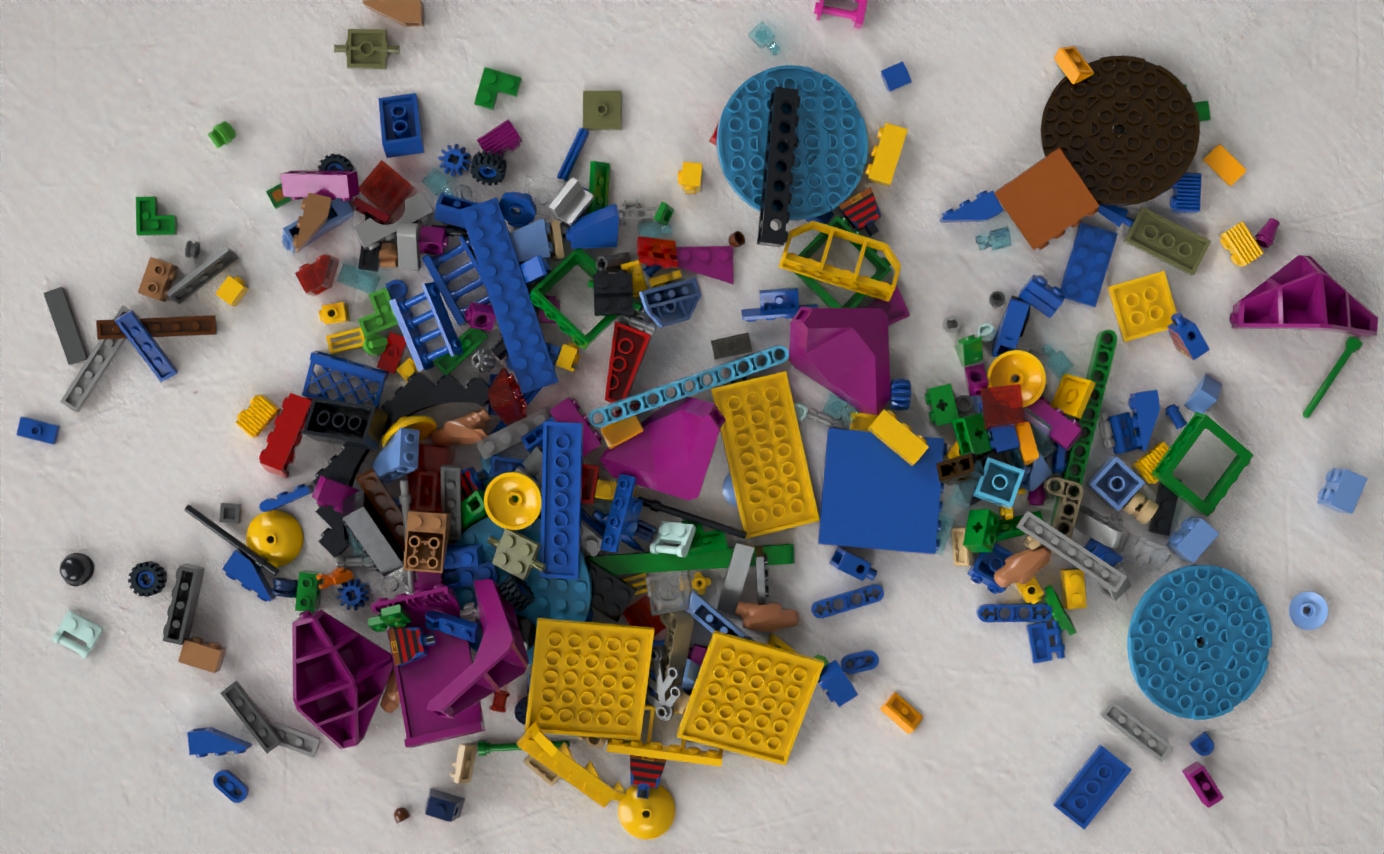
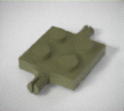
(367, 49)
(516, 554)

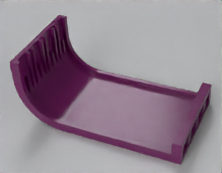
(428, 676)

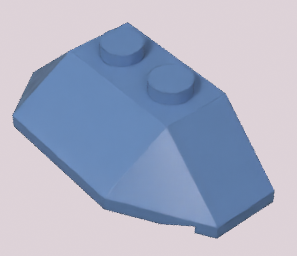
(671, 302)

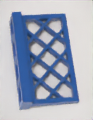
(344, 366)

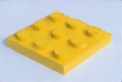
(1142, 306)

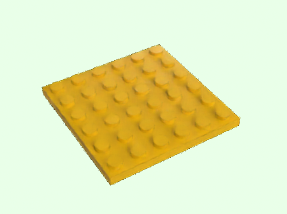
(589, 678)
(750, 698)

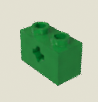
(945, 395)
(971, 434)
(981, 530)
(308, 592)

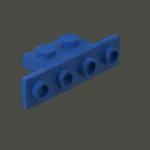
(775, 304)
(622, 515)

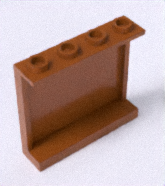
(1047, 199)

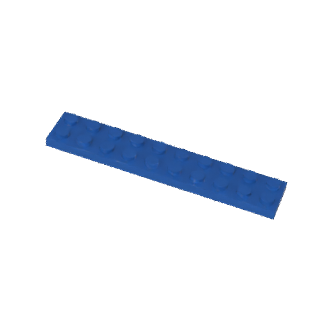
(509, 295)

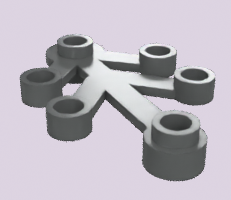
(661, 686)

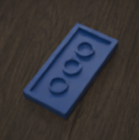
(1088, 264)
(1092, 787)

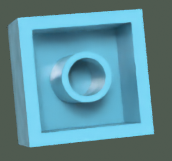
(999, 483)

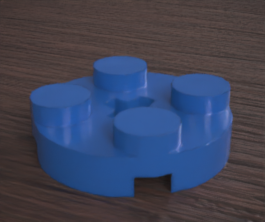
(521, 201)

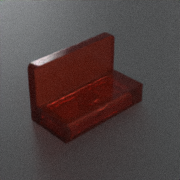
(640, 615)

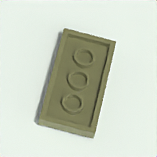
(1167, 241)

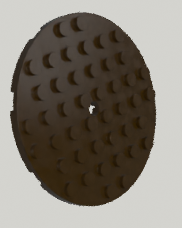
(1157, 123)

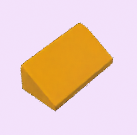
(1073, 64)
(1224, 164)
(621, 431)
(1027, 443)
(901, 713)

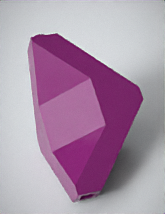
(1303, 299)
(844, 353)
(671, 450)
(498, 659)
(337, 676)

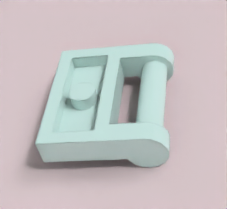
(673, 533)
(80, 628)

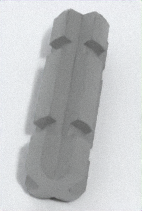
(638, 324)
(825, 419)
(1105, 430)
(354, 561)

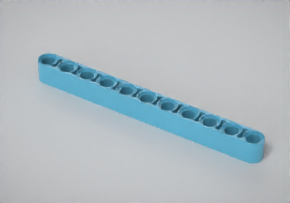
(698, 385)

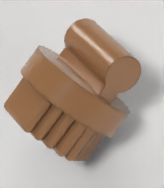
(388, 255)

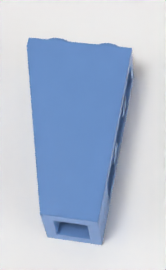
(339, 212)
(532, 241)
(398, 456)
(712, 618)

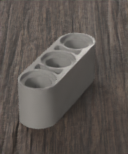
(408, 246)
(1099, 527)

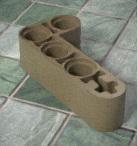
(1065, 499)
(677, 641)

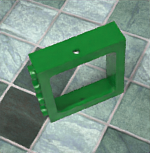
(588, 265)
(882, 265)
(1164, 470)

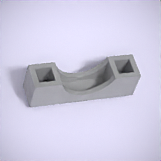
(371, 232)

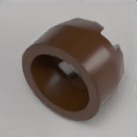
(736, 239)
(401, 814)

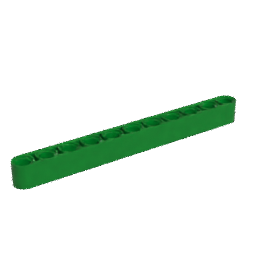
(1094, 406)
(663, 562)

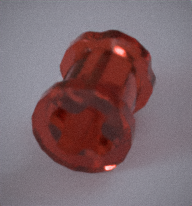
(499, 701)

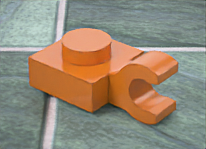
(337, 577)

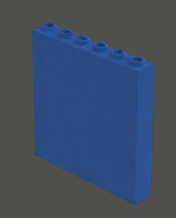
(878, 497)

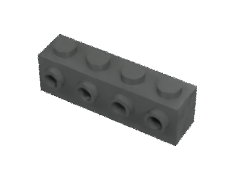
(183, 603)

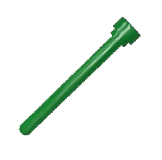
(1352, 345)
(485, 747)

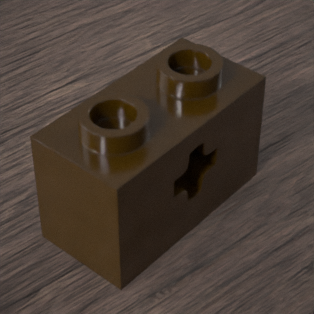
(960, 469)

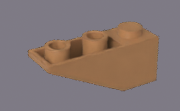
(404, 12)
(315, 215)

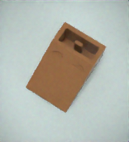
(426, 541)

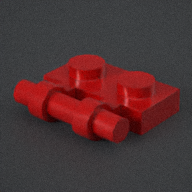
(657, 252)

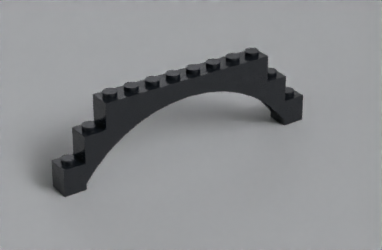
(413, 397)

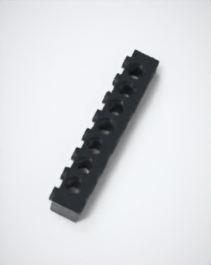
(790, 99)

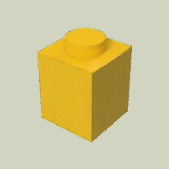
(232, 290)

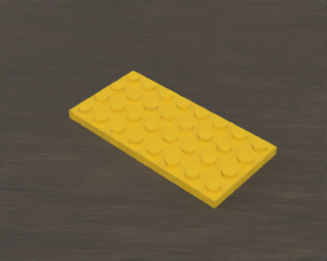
(765, 454)

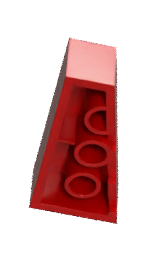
(625, 360)
(286, 435)

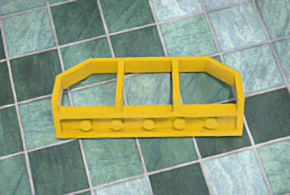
(836, 276)
(657, 750)
(563, 764)

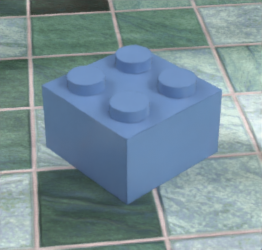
(1115, 483)
(1341, 490)
(1192, 539)

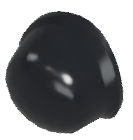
(76, 569)

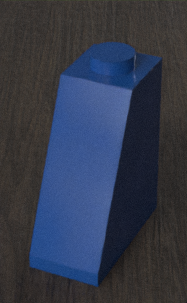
(595, 229)

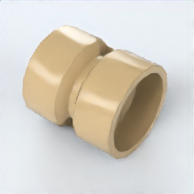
(1144, 511)

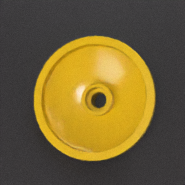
(1026, 366)
(422, 423)
(502, 507)
(286, 533)
(661, 810)

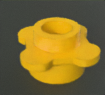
(705, 582)

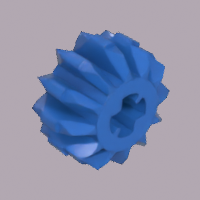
(450, 166)
(900, 394)
(347, 597)

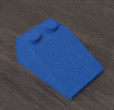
(401, 125)

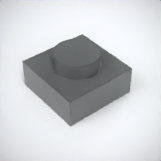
(230, 513)

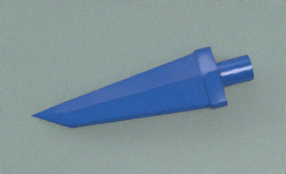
(1115, 215)
(602, 521)

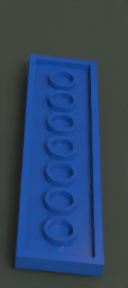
(561, 499)

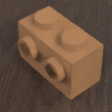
(158, 279)
(202, 654)

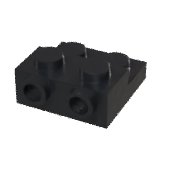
(613, 293)

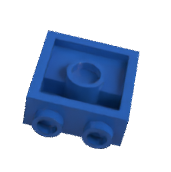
(986, 565)

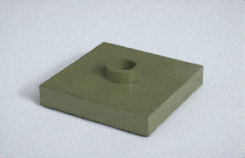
(602, 110)

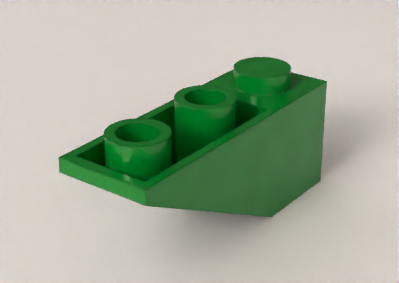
(969, 350)
(473, 510)

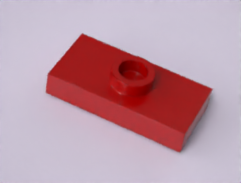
(393, 353)

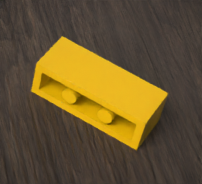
(886, 154)
(898, 437)

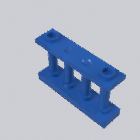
(443, 280)
(411, 332)

